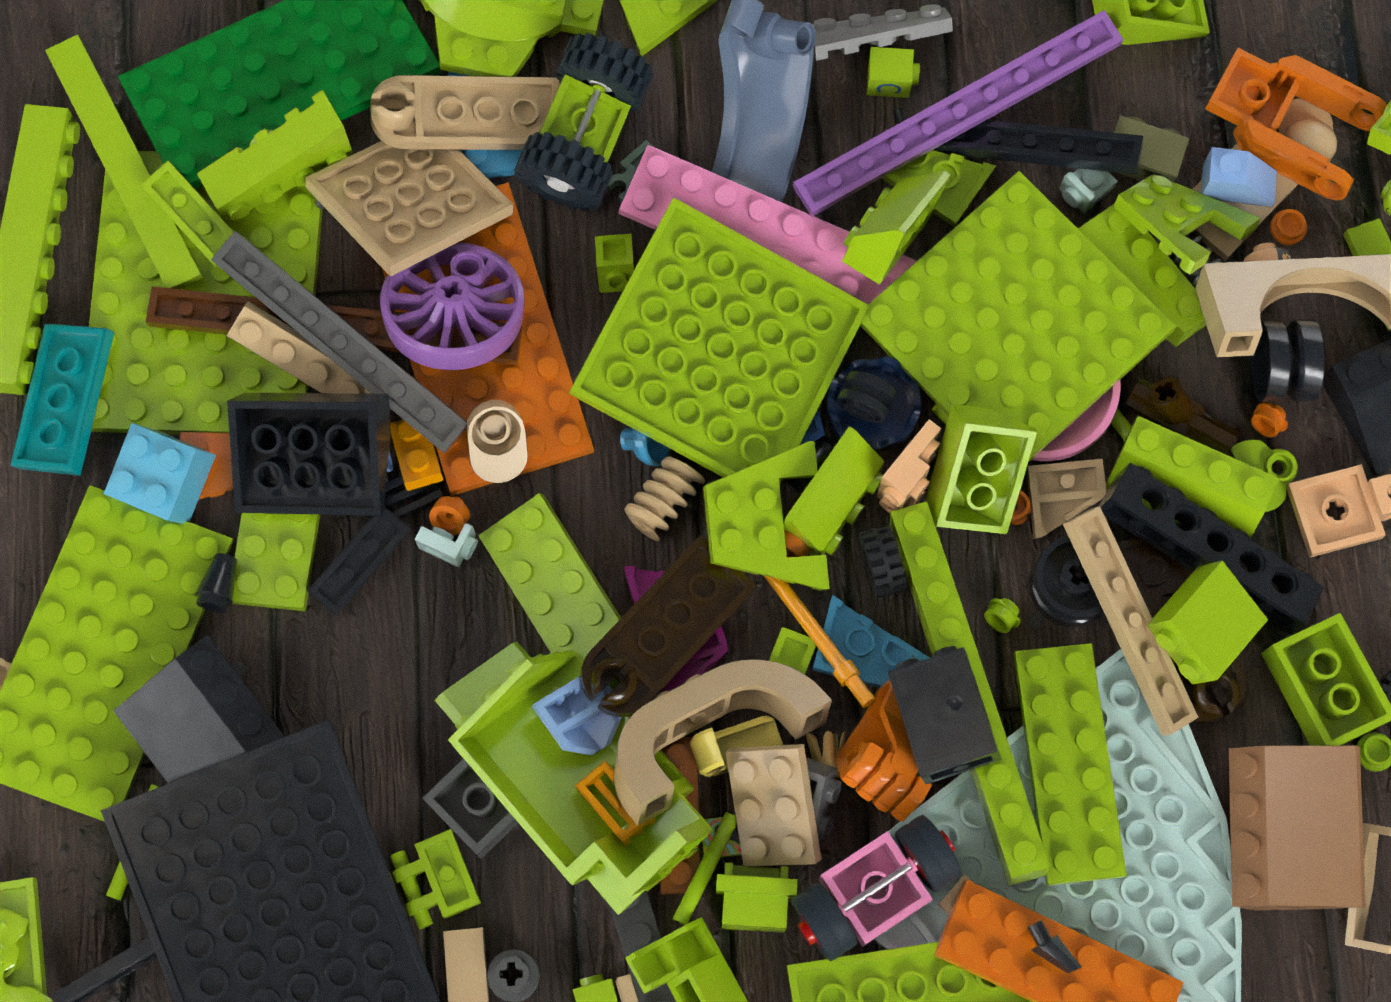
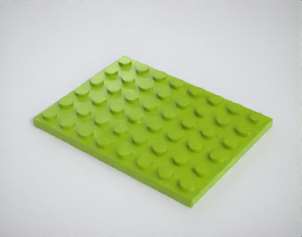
(183, 376)

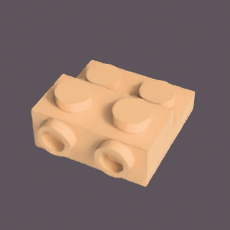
(906, 478)

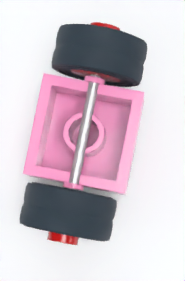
(876, 888)

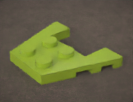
(1175, 211)
(748, 523)

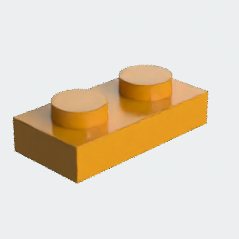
(415, 456)

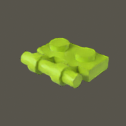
(447, 876)

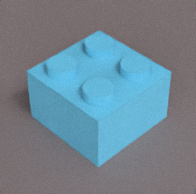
(159, 474)

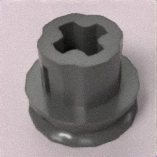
(523, 986)

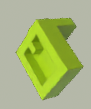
(614, 261)

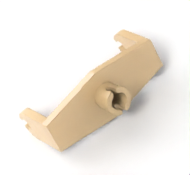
(1358, 916)

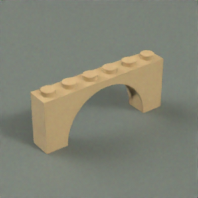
(1239, 291)

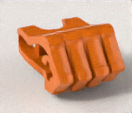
(881, 760)

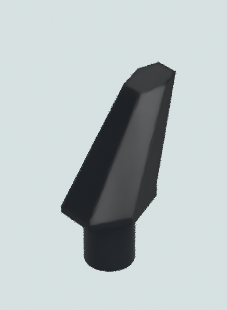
(1052, 948)

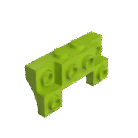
(689, 966)

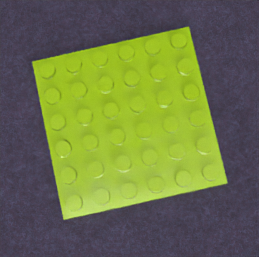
(1016, 315)
(718, 345)

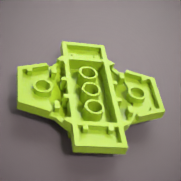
(501, 35)

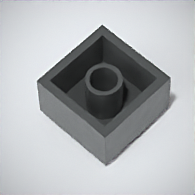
(470, 809)

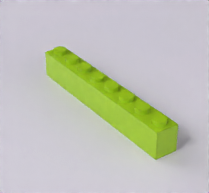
(29, 235)

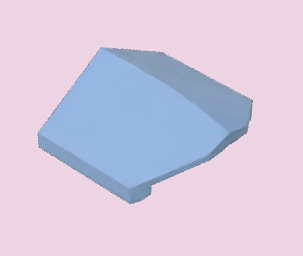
(576, 720)

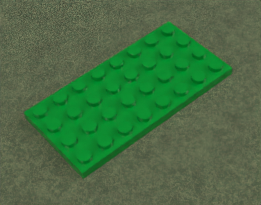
(257, 70)

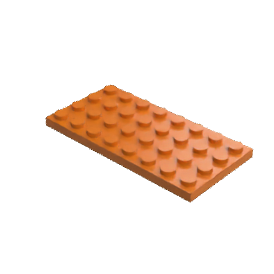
(534, 386)

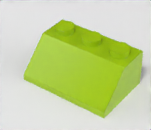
(893, 224)
(979, 470)
(835, 494)

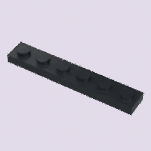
(1049, 146)

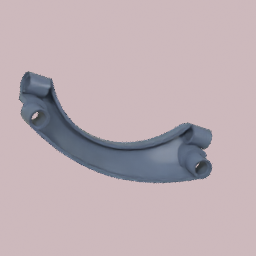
(765, 96)

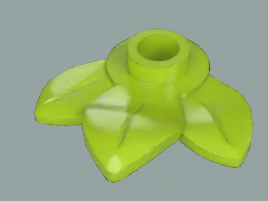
(1262, 457)

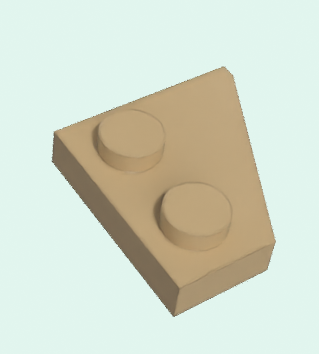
(1062, 492)

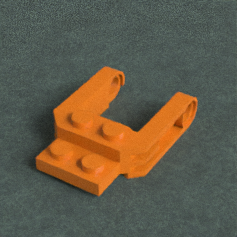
(1257, 98)

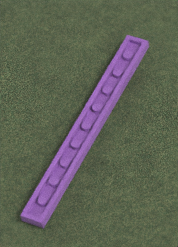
(957, 113)

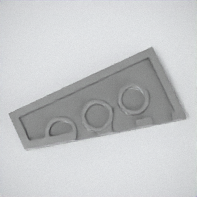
(879, 30)

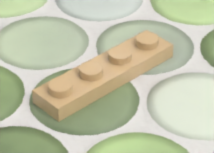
(291, 351)

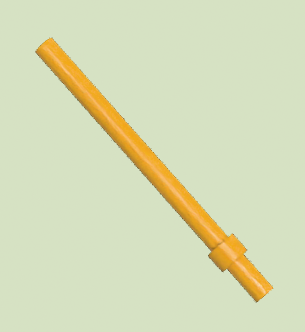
(844, 670)

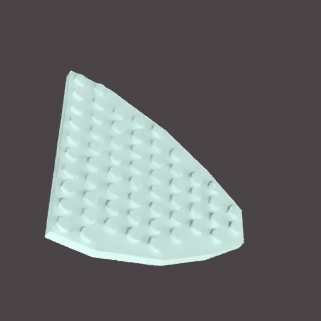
(1175, 846)

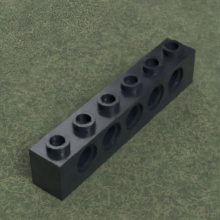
(1190, 548)

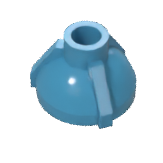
(644, 447)

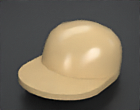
(1309, 127)
(496, 441)

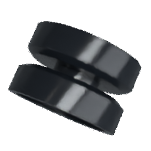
(1288, 361)
(1055, 593)

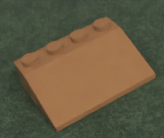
(1296, 827)

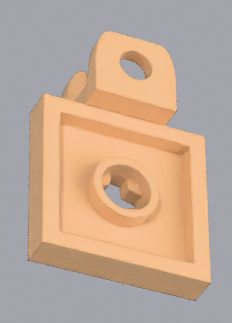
(1363, 503)

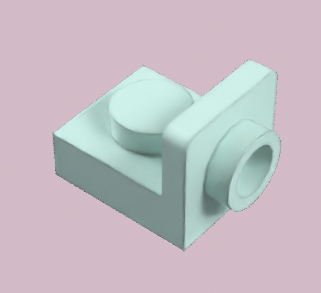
(1086, 187)
(440, 544)

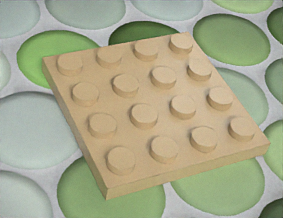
(408, 201)

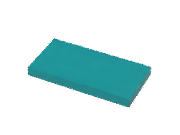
(62, 399)

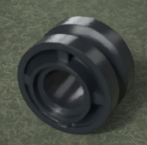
(866, 396)

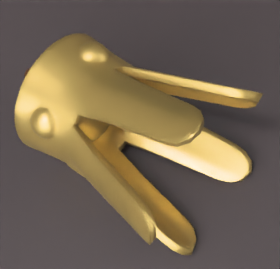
(830, 748)

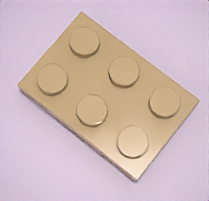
(773, 805)

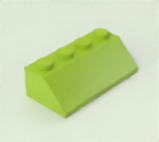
(1204, 475)

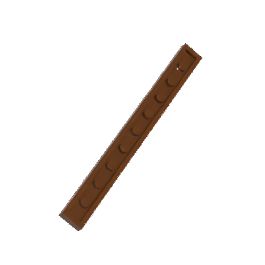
(218, 312)

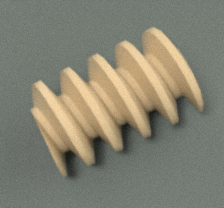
(662, 495)

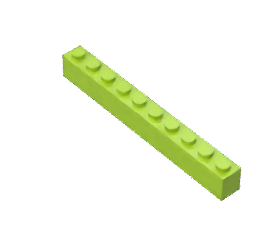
(945, 626)

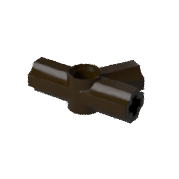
(1171, 408)

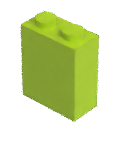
(1207, 623)

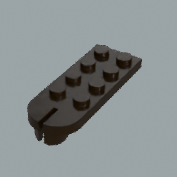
(1157, 581)
(663, 630)

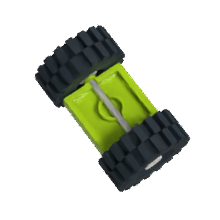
(584, 121)

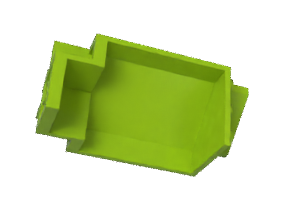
(538, 779)

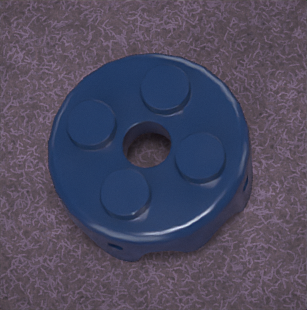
(902, 412)

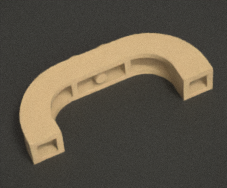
(702, 699)

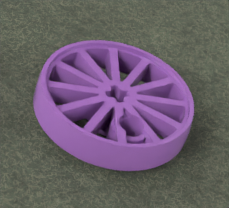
(451, 303)

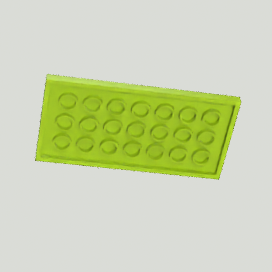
(100, 631)

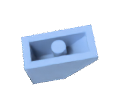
(1238, 178)

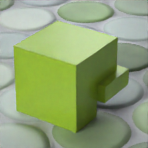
(755, 897)

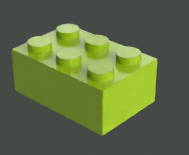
(1328, 683)

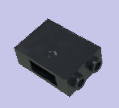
(944, 714)

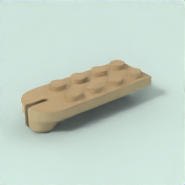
(460, 111)

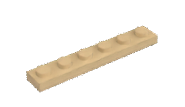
(1128, 620)

